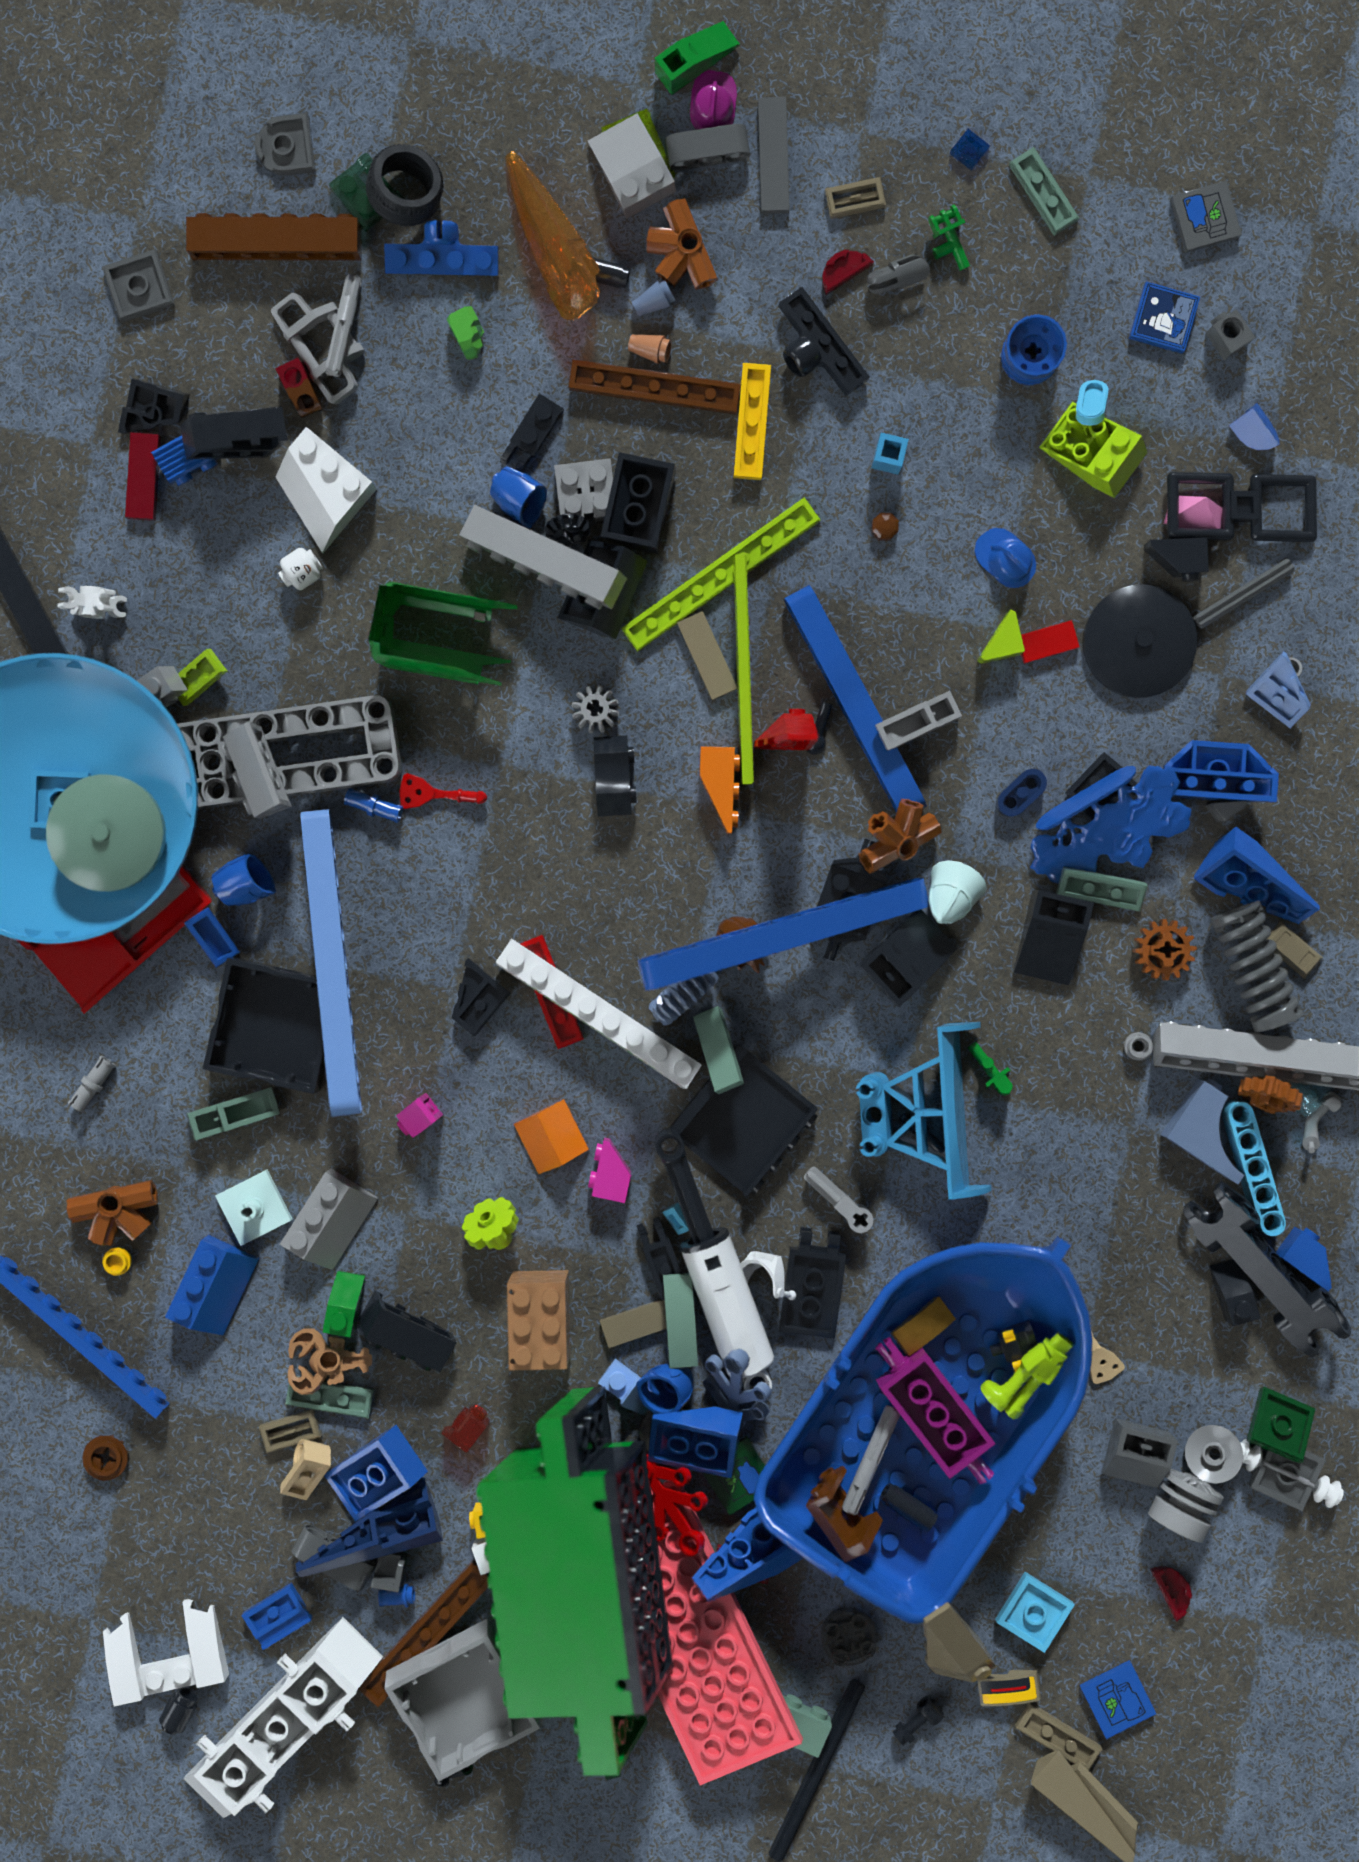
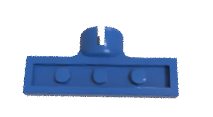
(442, 254)

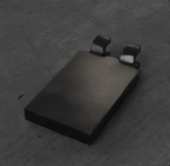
(817, 1279)

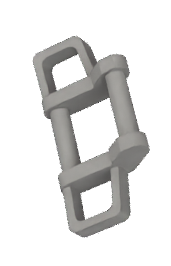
(305, 324)

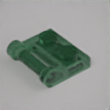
(353, 194)

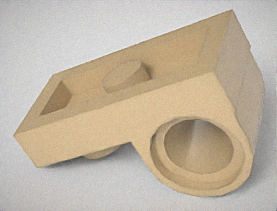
(309, 1466)

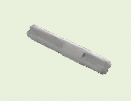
(343, 325)
(870, 1460)

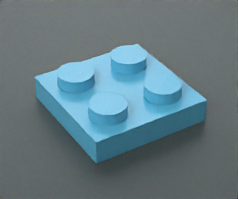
(1034, 1612)

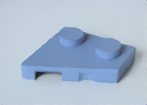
(1280, 691)

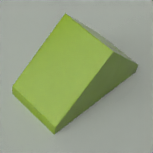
(1005, 641)

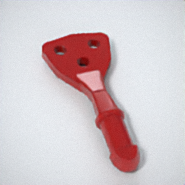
(429, 793)

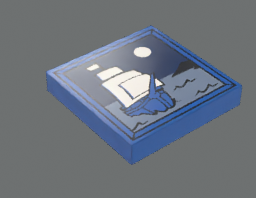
(1164, 317)

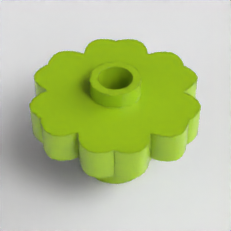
(491, 1224)

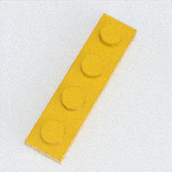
(752, 421)

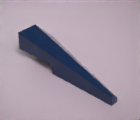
(397, 1527)

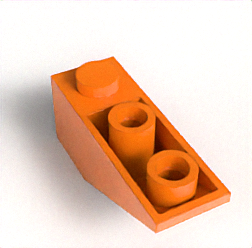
(717, 776)

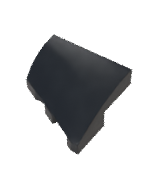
(160, 407)

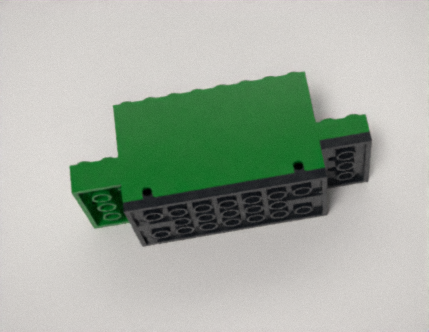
(578, 1580)

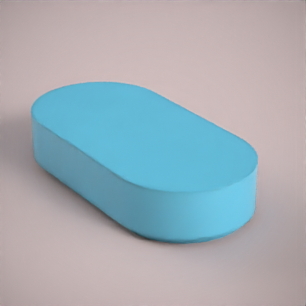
(1092, 402)

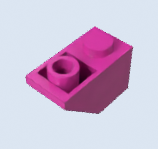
(612, 1175)

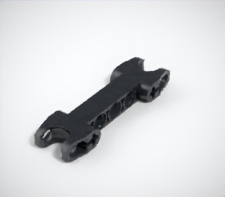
(1297, 1306)

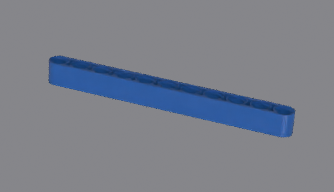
(782, 933)

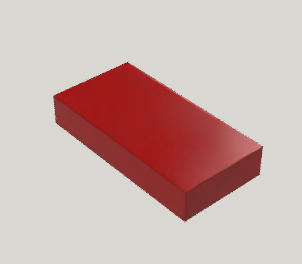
(1049, 641)

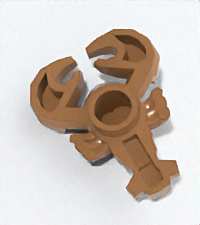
(324, 1361)

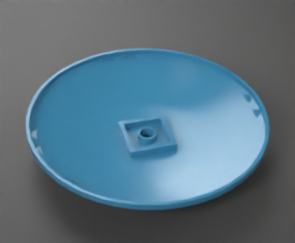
(59, 725)

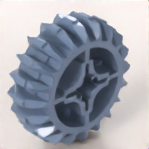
(680, 996)

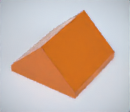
(551, 1137)

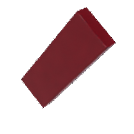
(142, 477)

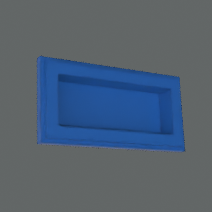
(212, 937)

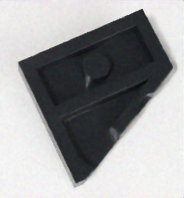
(477, 998)

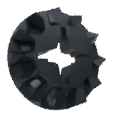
(576, 525)

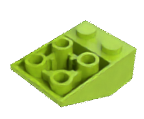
(1098, 453)

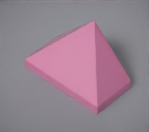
(1199, 513)

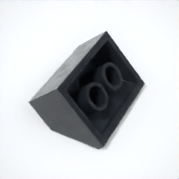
(638, 502)
(606, 621)

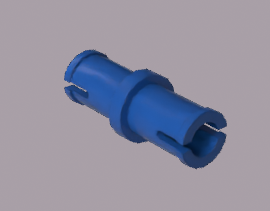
(373, 805)

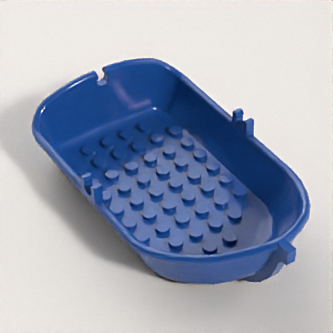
(985, 1291)

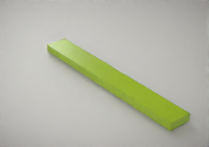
(720, 575)
(743, 669)

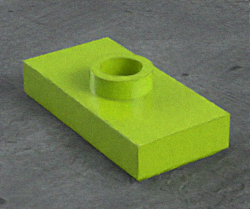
(200, 675)

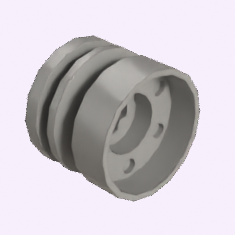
(1184, 1507)

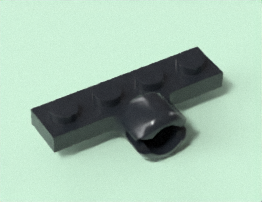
(819, 344)

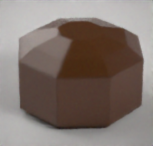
(885, 526)

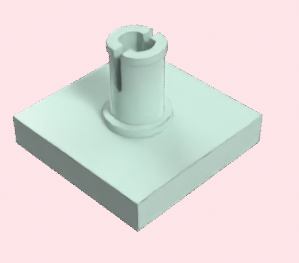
(253, 1207)

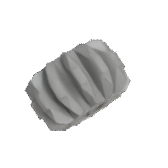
(603, 703)

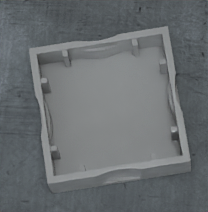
(456, 1700)

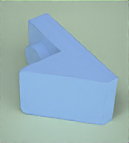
(622, 1384)

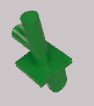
(953, 245)
(998, 1079)

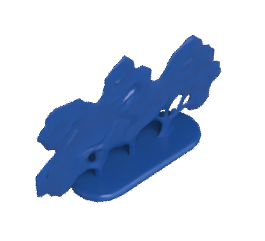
(1117, 828)

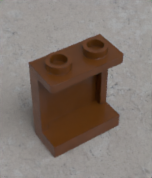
(848, 1533)

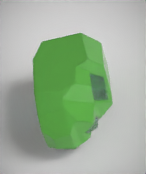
(467, 331)

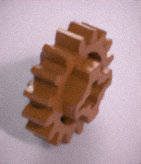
(1164, 960)
(1270, 1094)

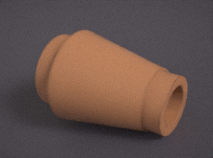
(652, 347)

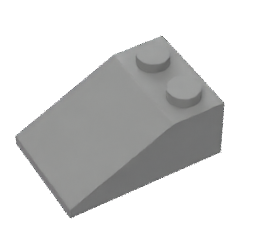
(632, 165)

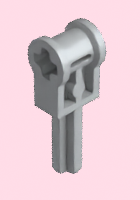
(839, 1200)

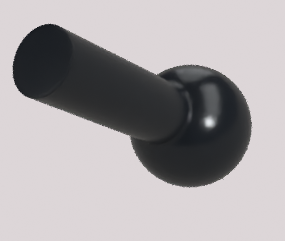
(820, 725)

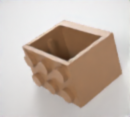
(538, 1320)

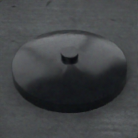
(1139, 641)

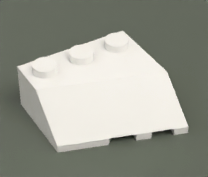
(322, 487)

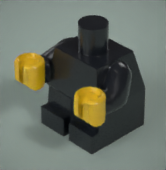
(1014, 1343)

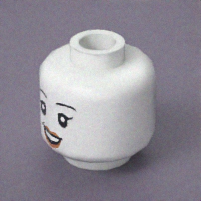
(300, 568)

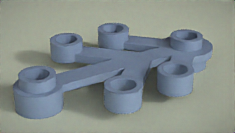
(736, 1363)

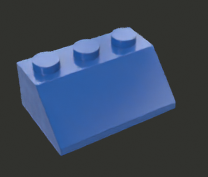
(212, 1286)

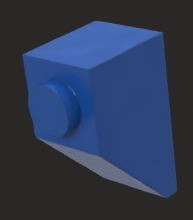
(1307, 1256)

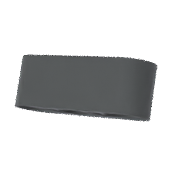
(707, 146)
(353, 1575)

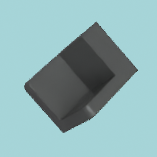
(390, 1572)

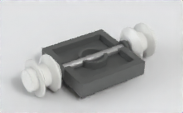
(1290, 1480)

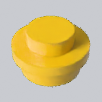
(117, 1261)

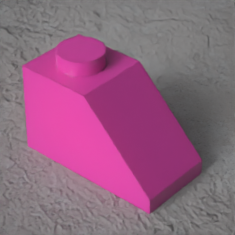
(418, 1116)

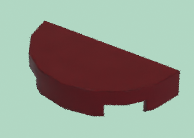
(844, 267)
(1174, 1590)

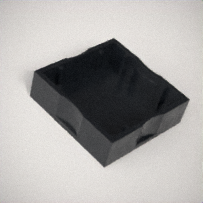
(268, 1027)

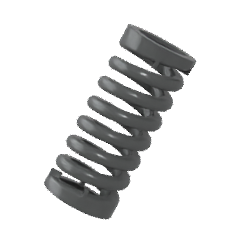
(1291, 1010)

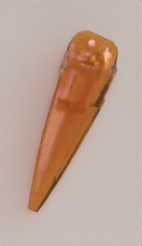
(554, 243)

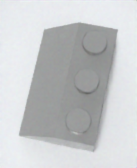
(255, 770)
(329, 1220)

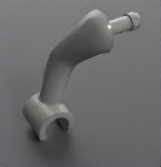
(1310, 1137)

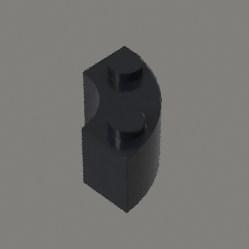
(613, 775)

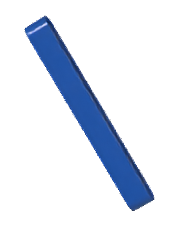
(851, 695)

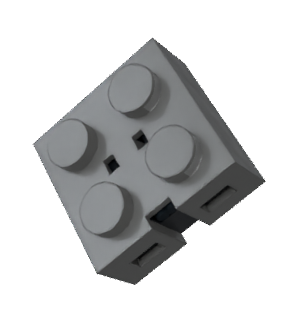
(584, 475)

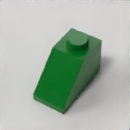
(344, 1304)

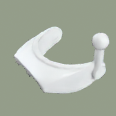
(775, 1268)

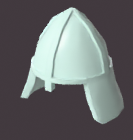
(954, 890)

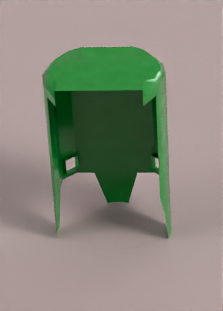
(427, 658)

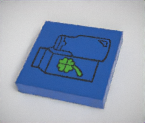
(1117, 1699)

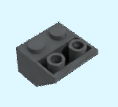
(1139, 1453)

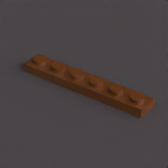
(654, 387)
(428, 1628)

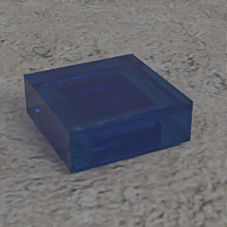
(969, 149)

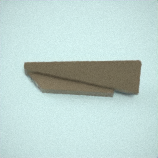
(1087, 1803)

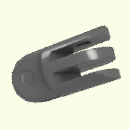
(898, 274)

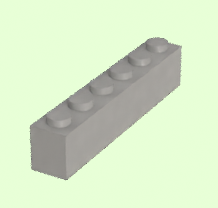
(542, 557)

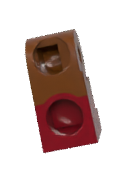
(299, 387)

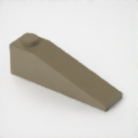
(954, 1647)

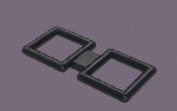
(1242, 506)

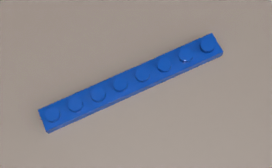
(85, 1342)

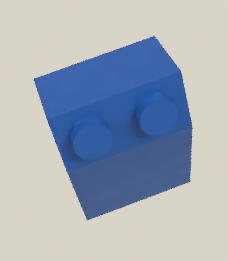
(697, 1439)
(376, 1473)

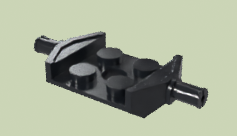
(843, 877)

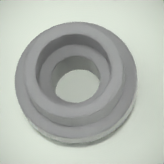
(1147, 1046)

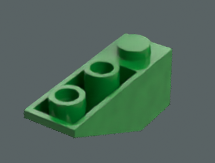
(693, 56)

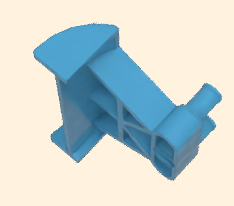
(878, 1136)

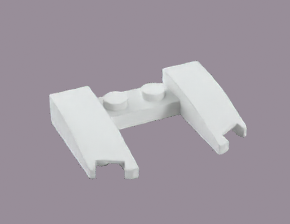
(202, 1667)

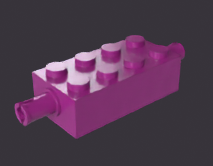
(935, 1411)

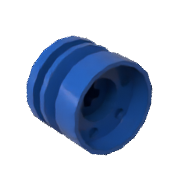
(1045, 338)

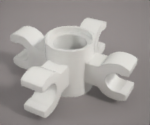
(92, 602)

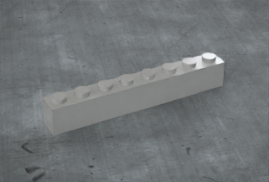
(1256, 1055)

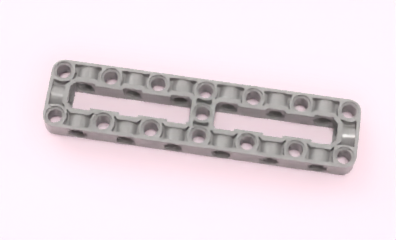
(296, 721)

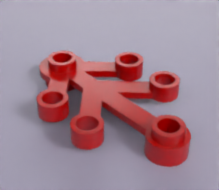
(666, 1502)

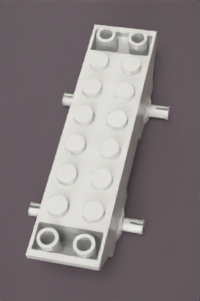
(283, 1720)

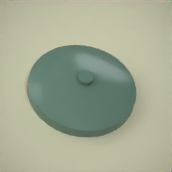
(105, 833)

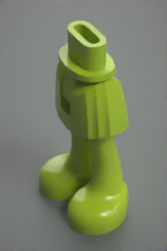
(1039, 1366)

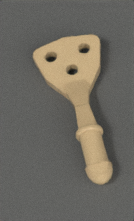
(1106, 1368)

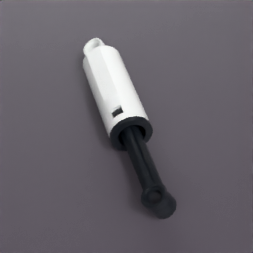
(716, 1271)

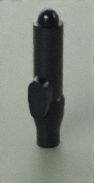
(933, 1142)

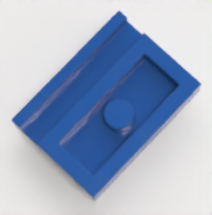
(277, 1616)

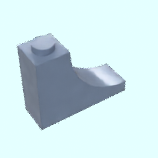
(1197, 1128)

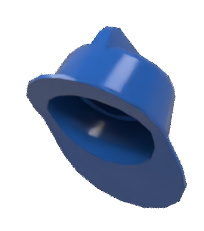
(1005, 557)

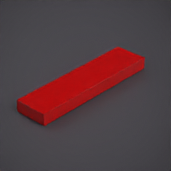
(560, 1022)

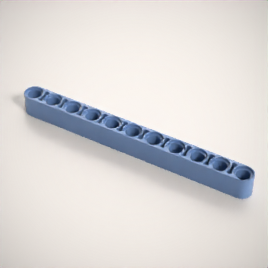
(331, 963)

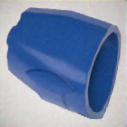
(512, 490)
(236, 881)
(667, 1389)

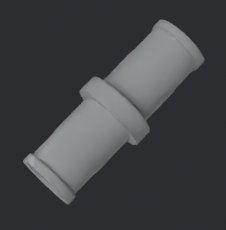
(91, 1084)

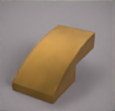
(923, 1326)

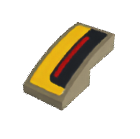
(1010, 1688)

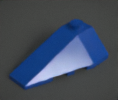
(1248, 871)
(744, 1559)

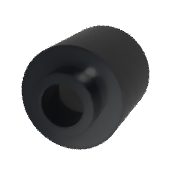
(178, 1711)

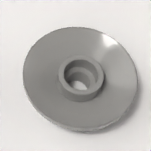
(1198, 1454)

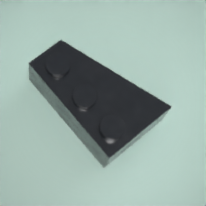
(406, 1334)

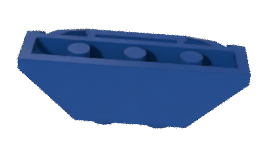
(1223, 773)

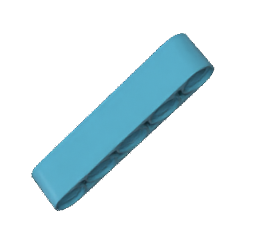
(1244, 1156)

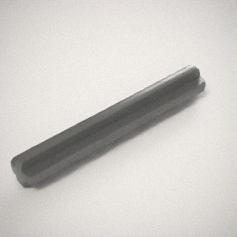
(1243, 593)

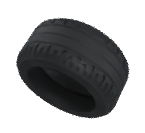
(409, 160)

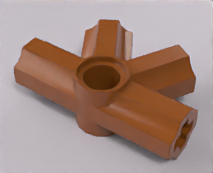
(678, 259)
(899, 836)
(108, 1218)

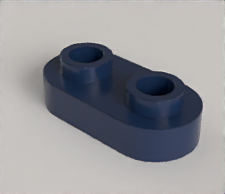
(1021, 793)

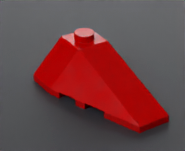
(789, 732)

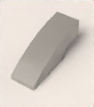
(918, 721)

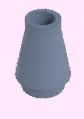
(654, 299)

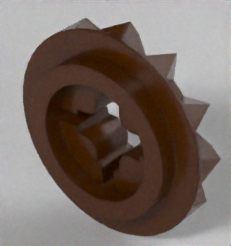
(94, 1463)

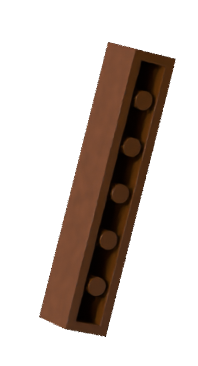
(274, 237)

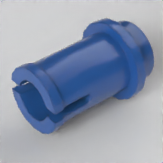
(404, 1597)

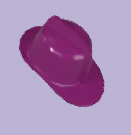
(713, 100)

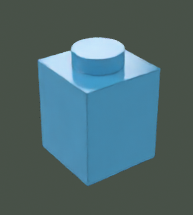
(889, 453)

